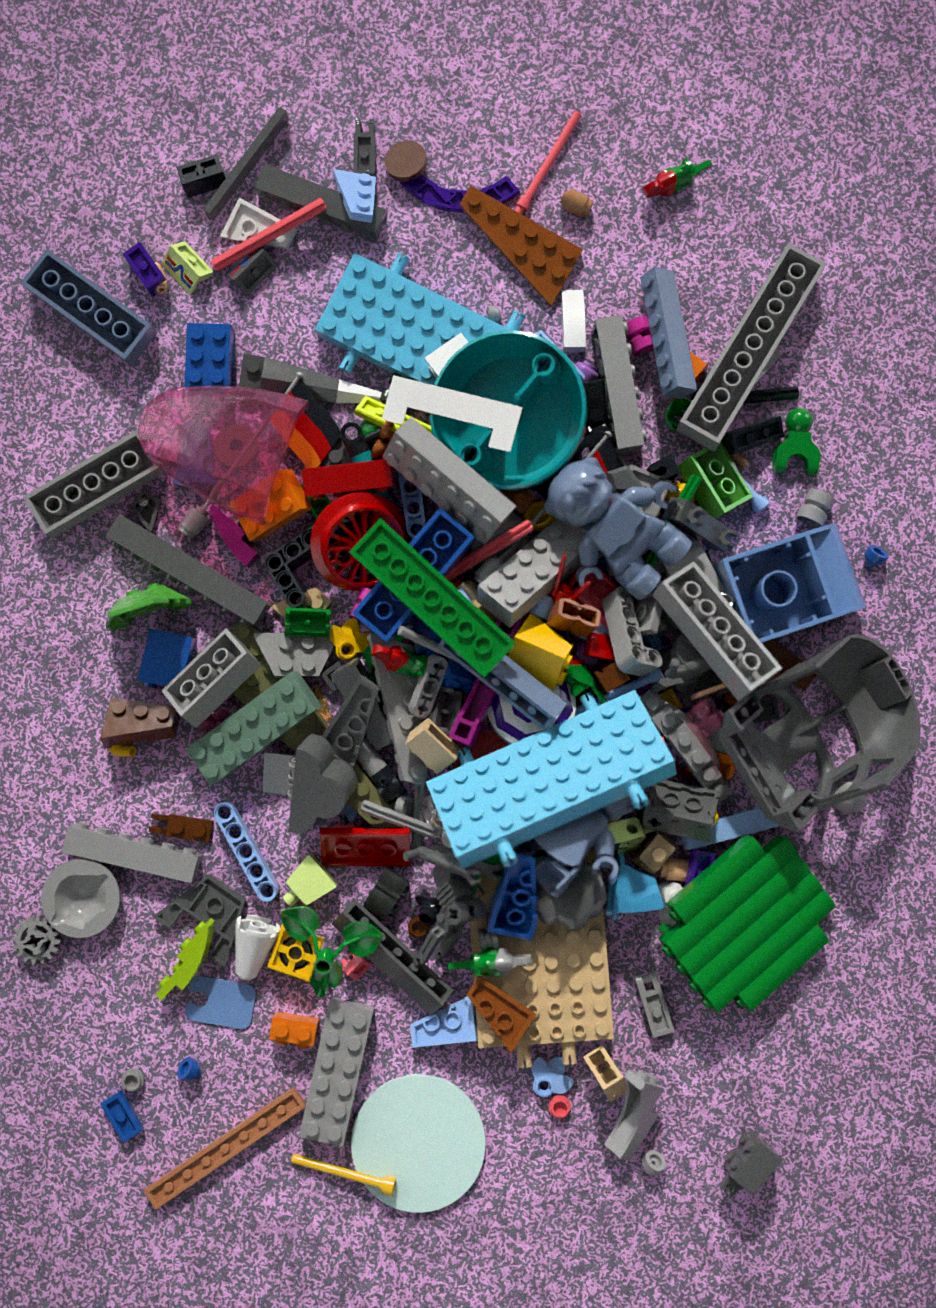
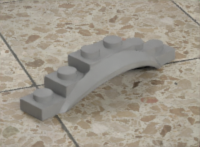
(688, 742)

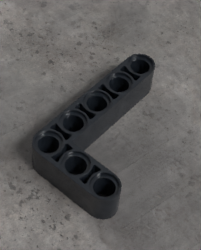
(290, 563)

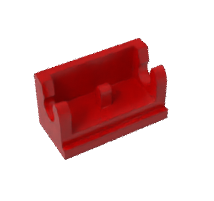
(599, 647)

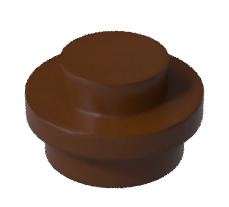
(417, 928)

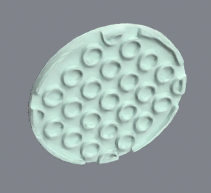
(424, 1137)

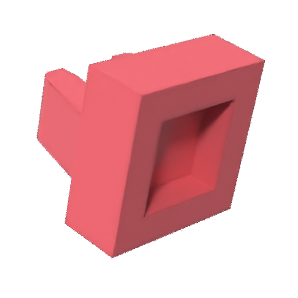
(356, 966)

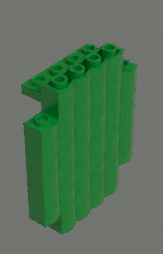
(746, 923)

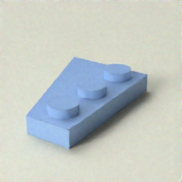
(357, 194)

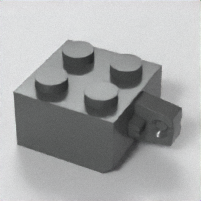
(749, 1164)

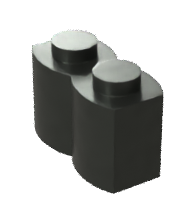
(386, 893)

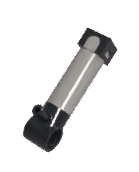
(380, 773)

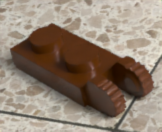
(184, 827)

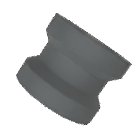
(487, 939)

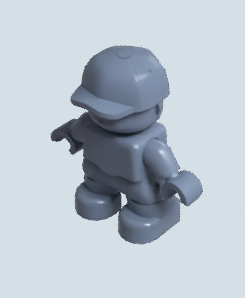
(571, 844)

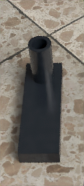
(753, 435)

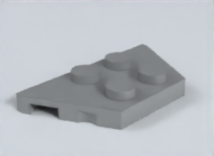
(294, 654)

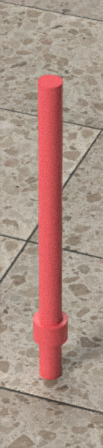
(524, 202)

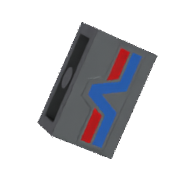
(251, 270)

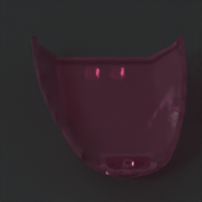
(222, 442)

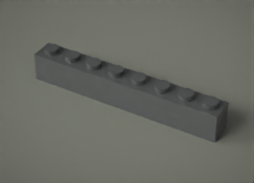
(188, 570)

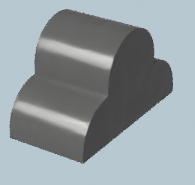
(319, 784)

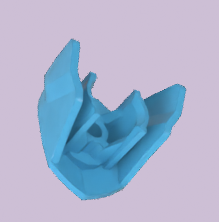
(632, 891)

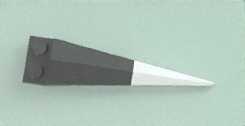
(277, 377)

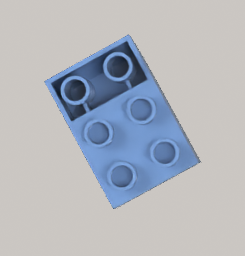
(792, 582)

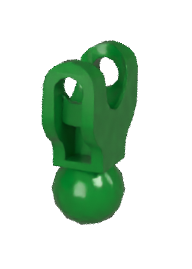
(797, 443)

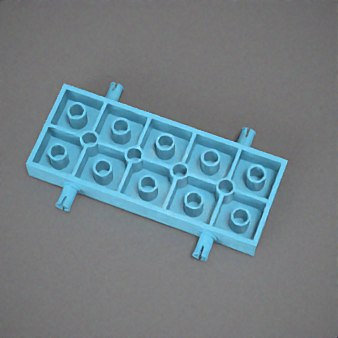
(395, 320)
(550, 778)

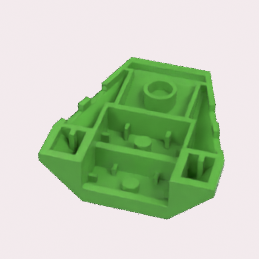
(143, 602)

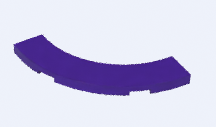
(450, 200)

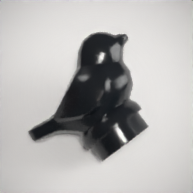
(429, 909)

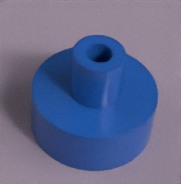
(875, 556)
(188, 1069)

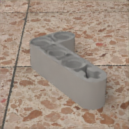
(626, 636)

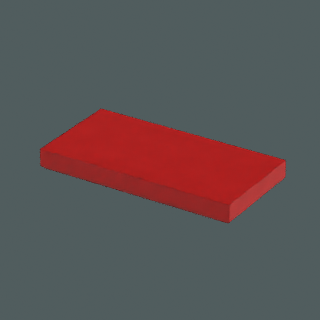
(364, 846)

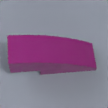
(234, 537)

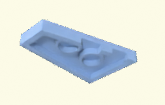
(450, 1025)

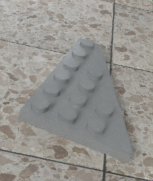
(396, 694)

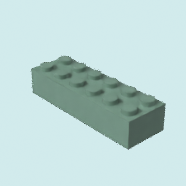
(254, 728)

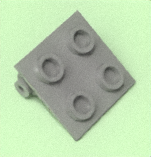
(278, 773)

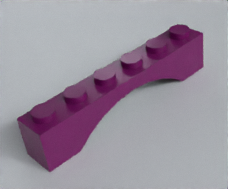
(475, 710)

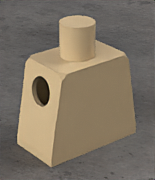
(654, 852)
(610, 1077)

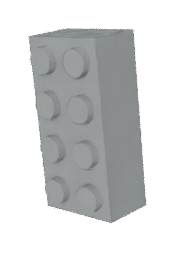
(211, 678)

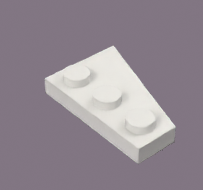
(249, 220)

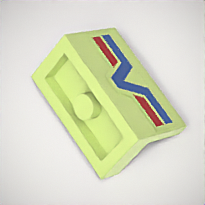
(186, 266)

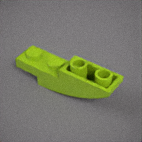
(191, 959)

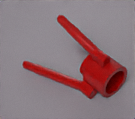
(566, 591)

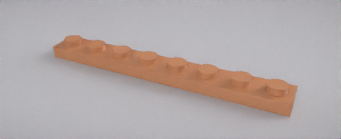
(225, 1147)

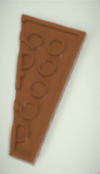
(530, 248)

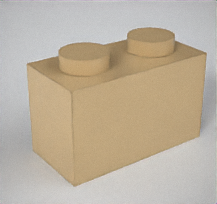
(432, 746)

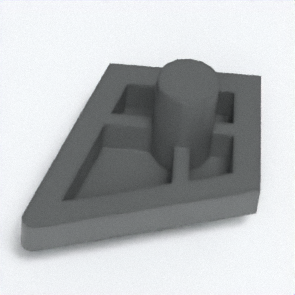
(622, 479)
(147, 509)

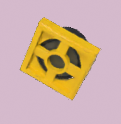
(294, 955)

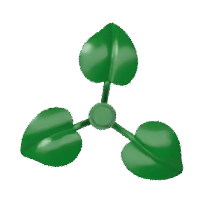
(359, 936)

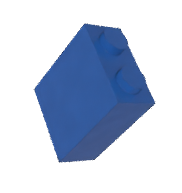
(165, 657)

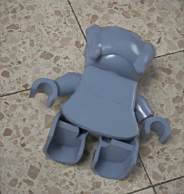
(615, 525)

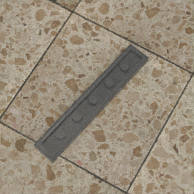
(246, 163)

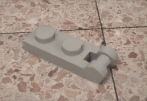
(654, 1004)

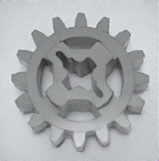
(39, 949)

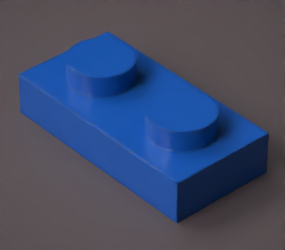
(122, 1116)

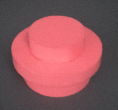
(559, 1106)

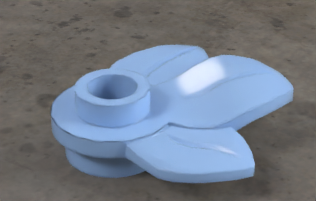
(553, 1074)

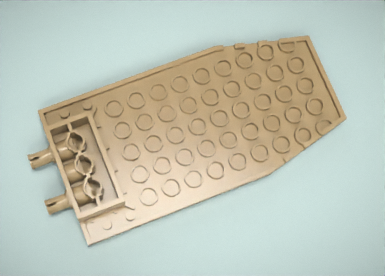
(562, 986)

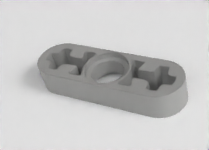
(431, 695)

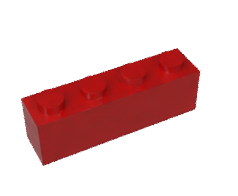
(348, 477)

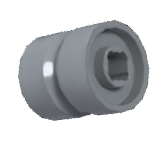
(816, 504)

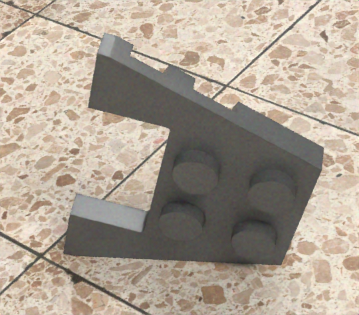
(209, 900)

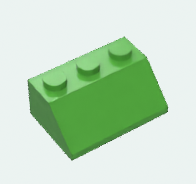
(721, 482)

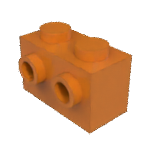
(294, 1029)

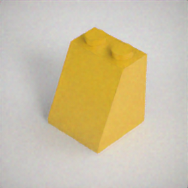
(541, 652)

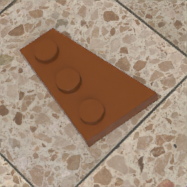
(501, 1011)

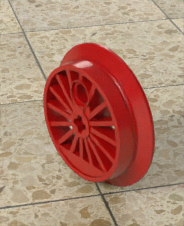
(331, 517)

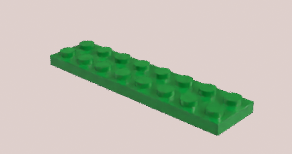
(432, 598)

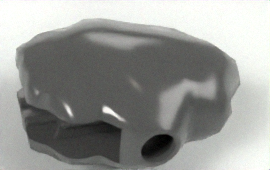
(577, 903)

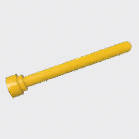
(385, 1184)

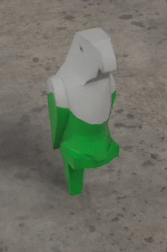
(492, 962)

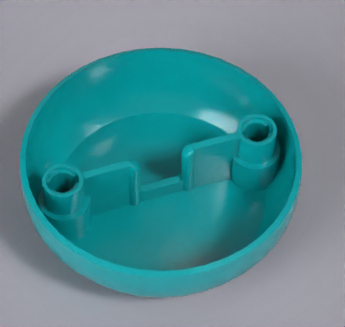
(552, 401)

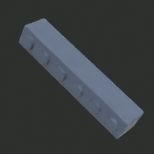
(668, 333)
(517, 688)

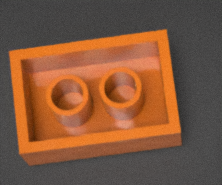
(285, 504)

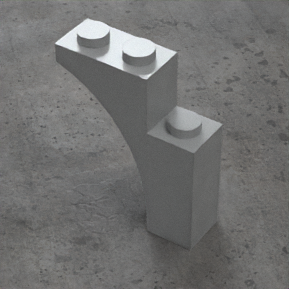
(636, 1114)

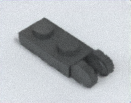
(364, 149)

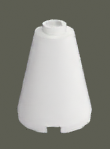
(252, 944)

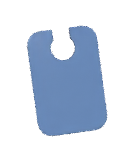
(227, 1004)

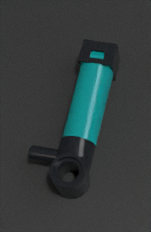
(360, 451)

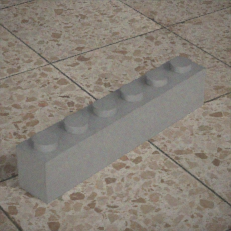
(132, 853)

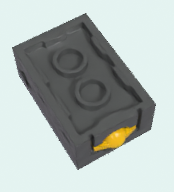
(681, 810)

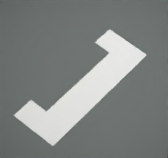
(453, 404)

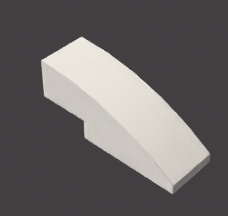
(573, 321)

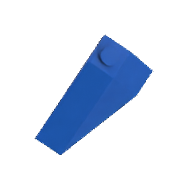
(515, 901)

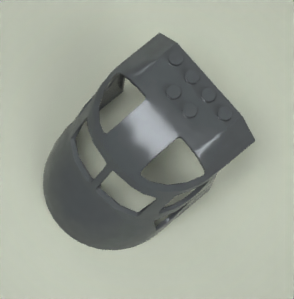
(872, 696)

